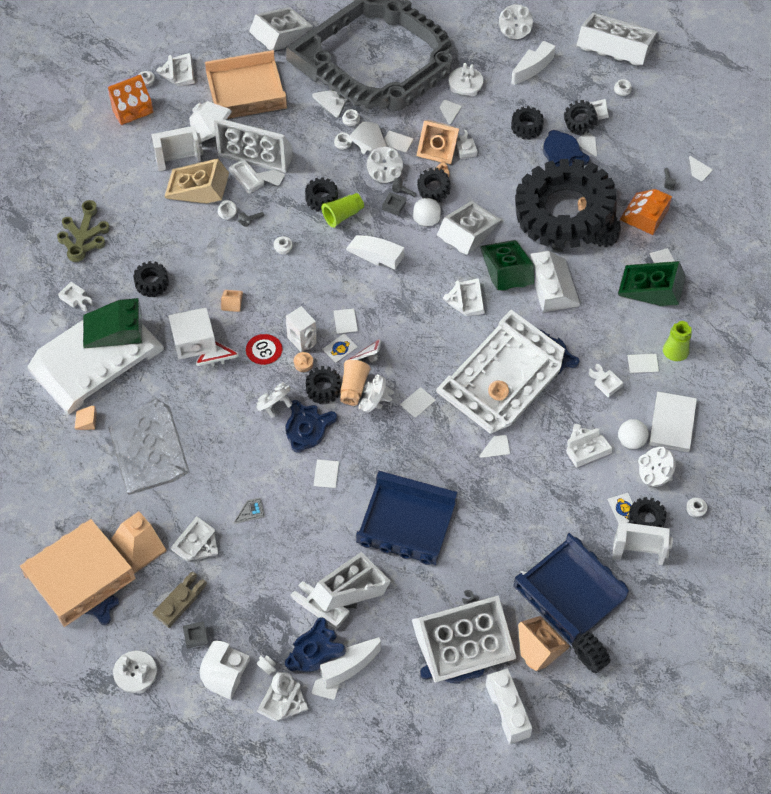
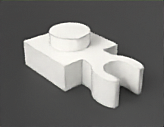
(465, 147)
(75, 295)
(606, 382)

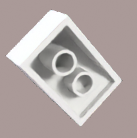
(279, 28)
(467, 227)

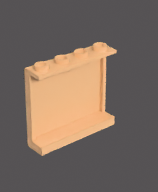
(246, 84)
(78, 572)

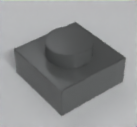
(394, 203)
(195, 635)

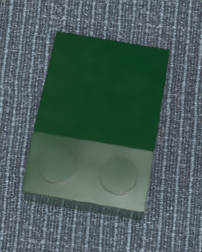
(508, 265)
(653, 283)
(113, 324)

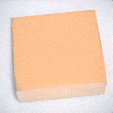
(231, 300)
(86, 418)

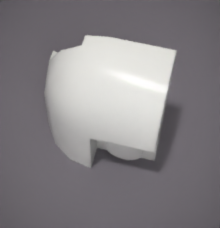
(223, 668)

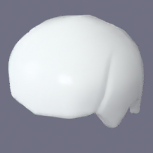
(426, 212)
(633, 434)

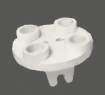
(523, 21)
(466, 80)
(376, 166)
(375, 393)
(266, 401)
(664, 465)
(144, 675)

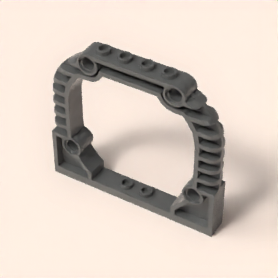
(316, 63)

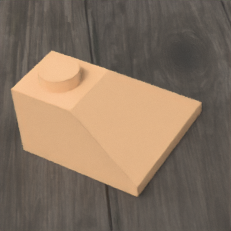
(437, 141)
(137, 542)
(540, 643)

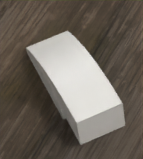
(533, 62)
(377, 250)
(353, 661)

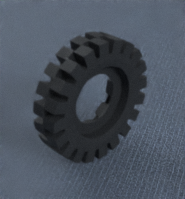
(591, 221)

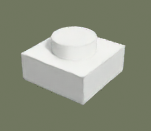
(601, 109)

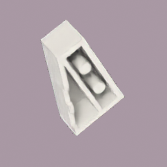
(350, 584)

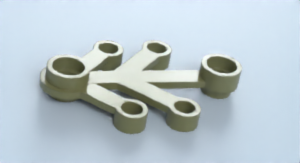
(89, 209)

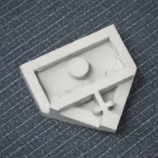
(178, 70)
(367, 137)
(466, 297)
(586, 446)
(196, 541)
(282, 706)

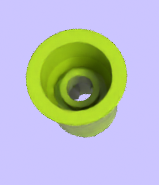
(341, 209)
(678, 342)

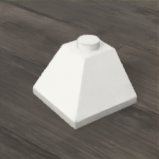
(204, 116)

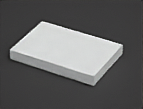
(672, 421)

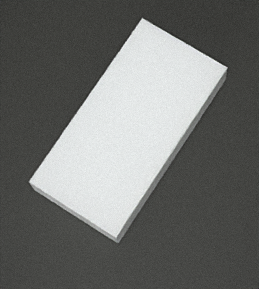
(244, 174)

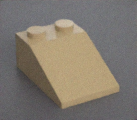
(198, 182)

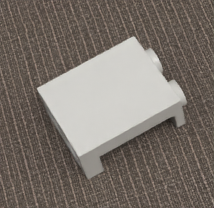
(176, 145)
(192, 333)
(642, 539)

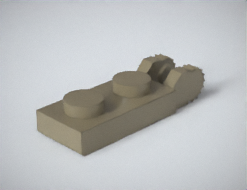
(179, 600)

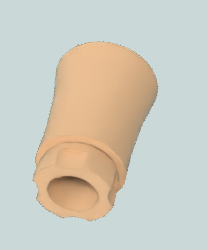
(353, 381)

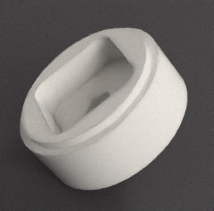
(227, 210)
(283, 683)

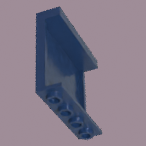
(407, 518)
(572, 589)

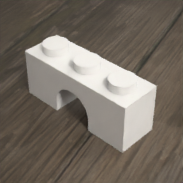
(504, 694)

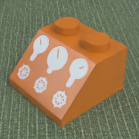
(130, 99)
(647, 210)

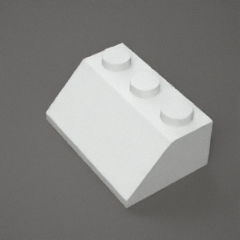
(553, 282)

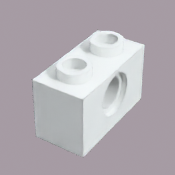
(301, 329)

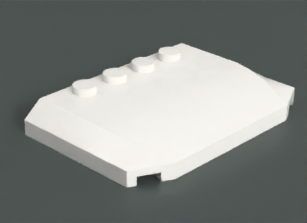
(512, 354)
(76, 373)

